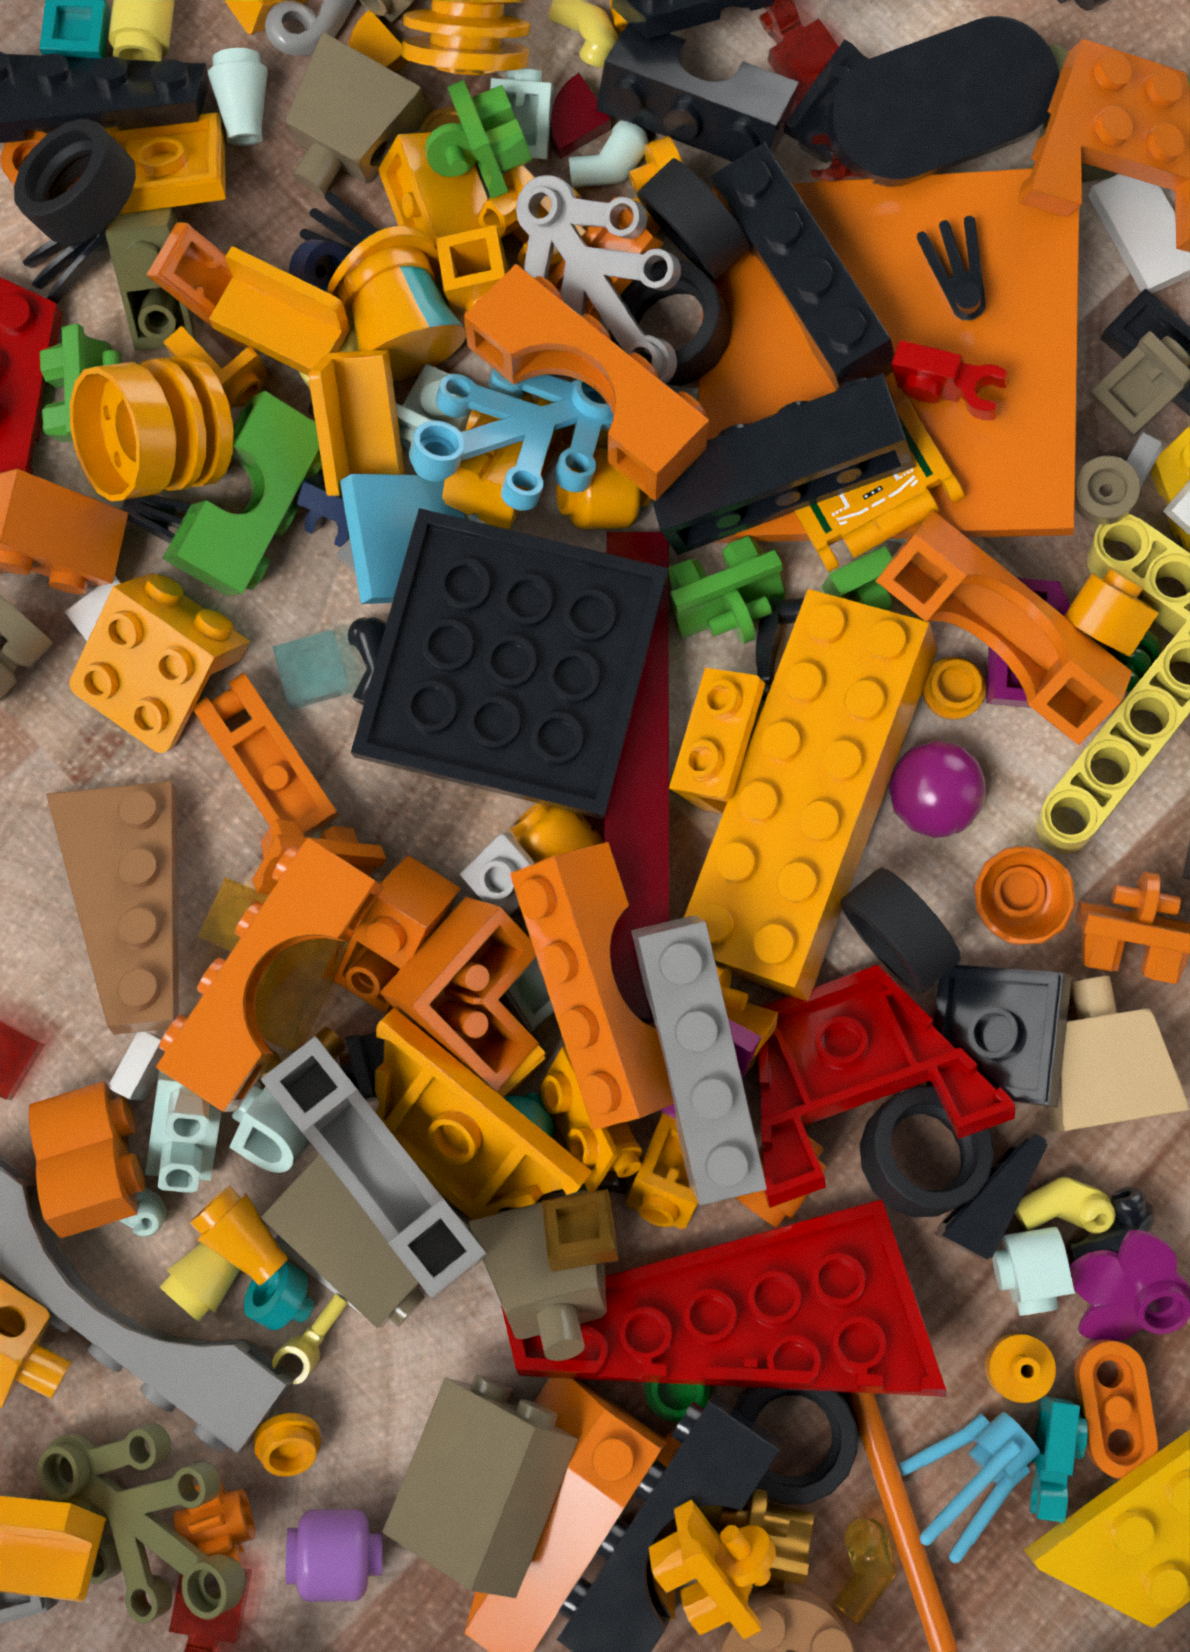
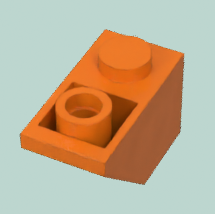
(394, 928)

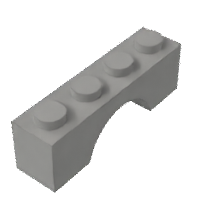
(699, 1059)
(374, 1167)

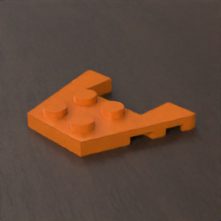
(1118, 118)

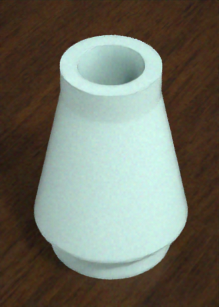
(240, 92)

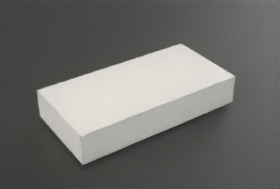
(1142, 230)

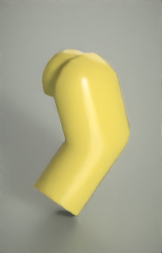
(1069, 1201)

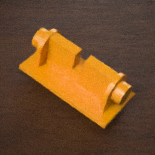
(599, 1149)

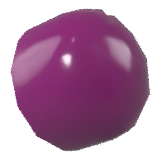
(937, 788)

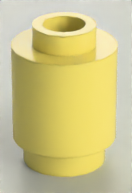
(141, 29)

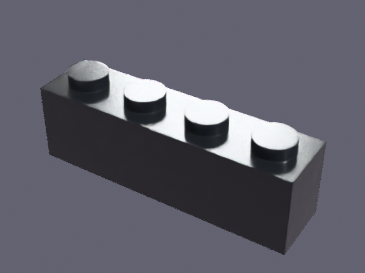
(785, 464)

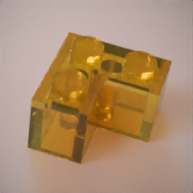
(293, 983)

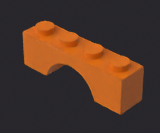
(531, 332)
(1058, 665)
(570, 918)
(220, 1044)

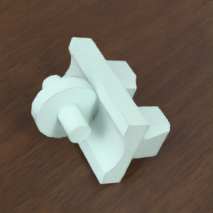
(181, 1137)

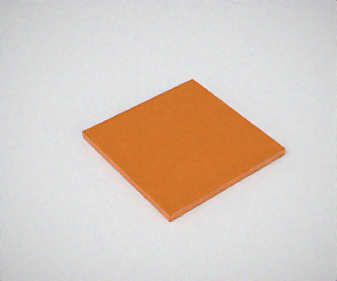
(1010, 468)

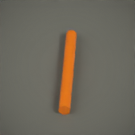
(902, 1522)

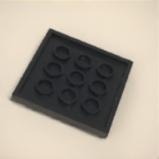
(510, 663)

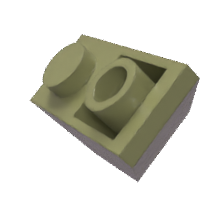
(149, 309)

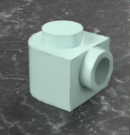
(267, 1133)
(1033, 1269)

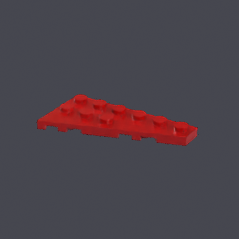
(775, 1310)

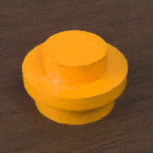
(954, 688)
(287, 1444)

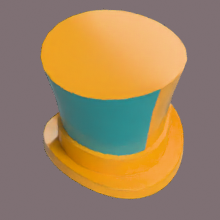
(396, 300)

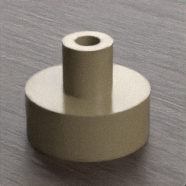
(1112, 479)

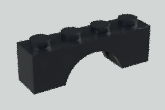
(805, 268)
(715, 1466)

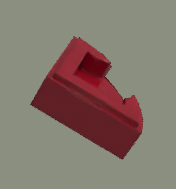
(576, 118)

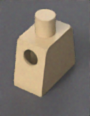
(1113, 1064)

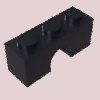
(725, 118)

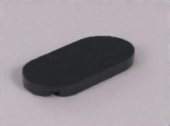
(942, 100)

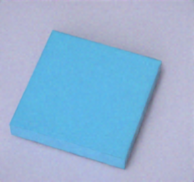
(380, 525)

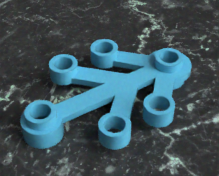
(440, 447)

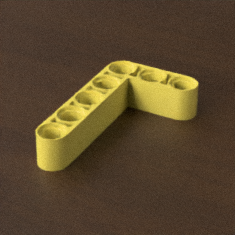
(1156, 691)

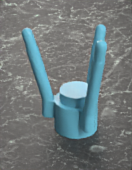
(1003, 1458)

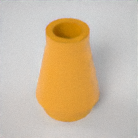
(239, 1235)

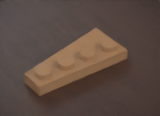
(125, 889)

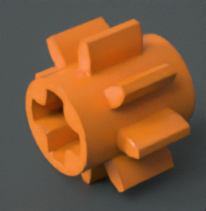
(219, 1524)

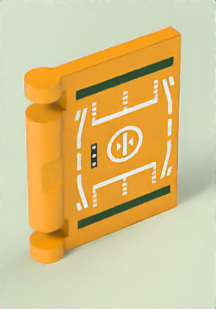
(885, 507)

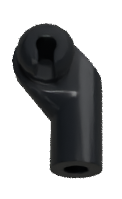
(1131, 1214)

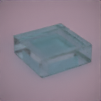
(311, 669)

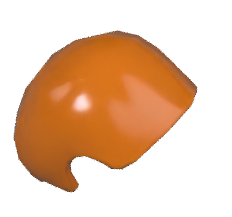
(1024, 895)

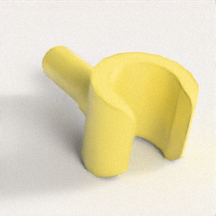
(307, 1345)

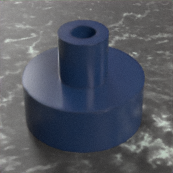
(317, 262)

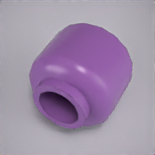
(332, 1555)

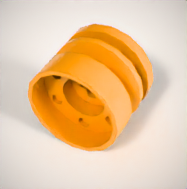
(467, 37)
(151, 426)

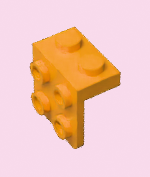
(153, 658)

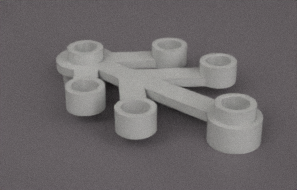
(588, 266)

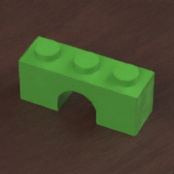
(278, 453)

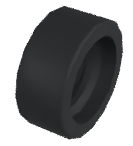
(92, 200)
(694, 219)
(713, 336)
(901, 930)
(893, 1186)
(840, 1457)

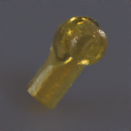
(872, 1568)

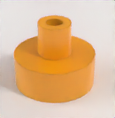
(657, 155)
(1005, 1362)

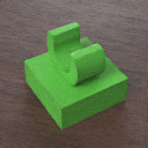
(859, 582)

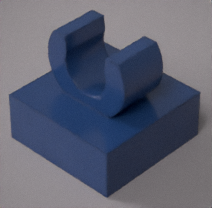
(314, 498)

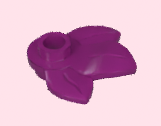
(1131, 1289)

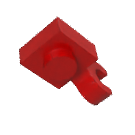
(936, 374)

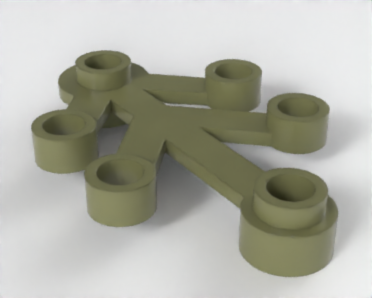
(74, 1473)

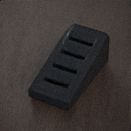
(984, 1219)

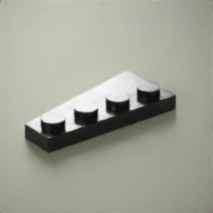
(62, 89)

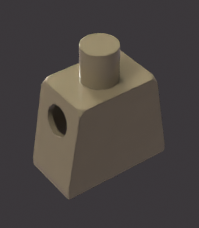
(349, 114)
(528, 1290)

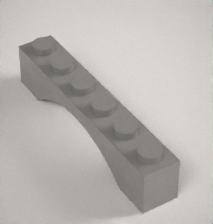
(216, 1383)

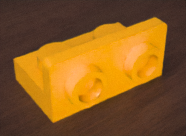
(717, 738)

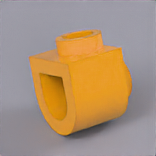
(1111, 611)

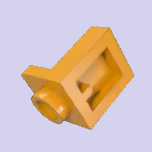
(662, 1185)

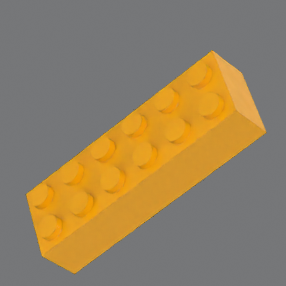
(810, 789)

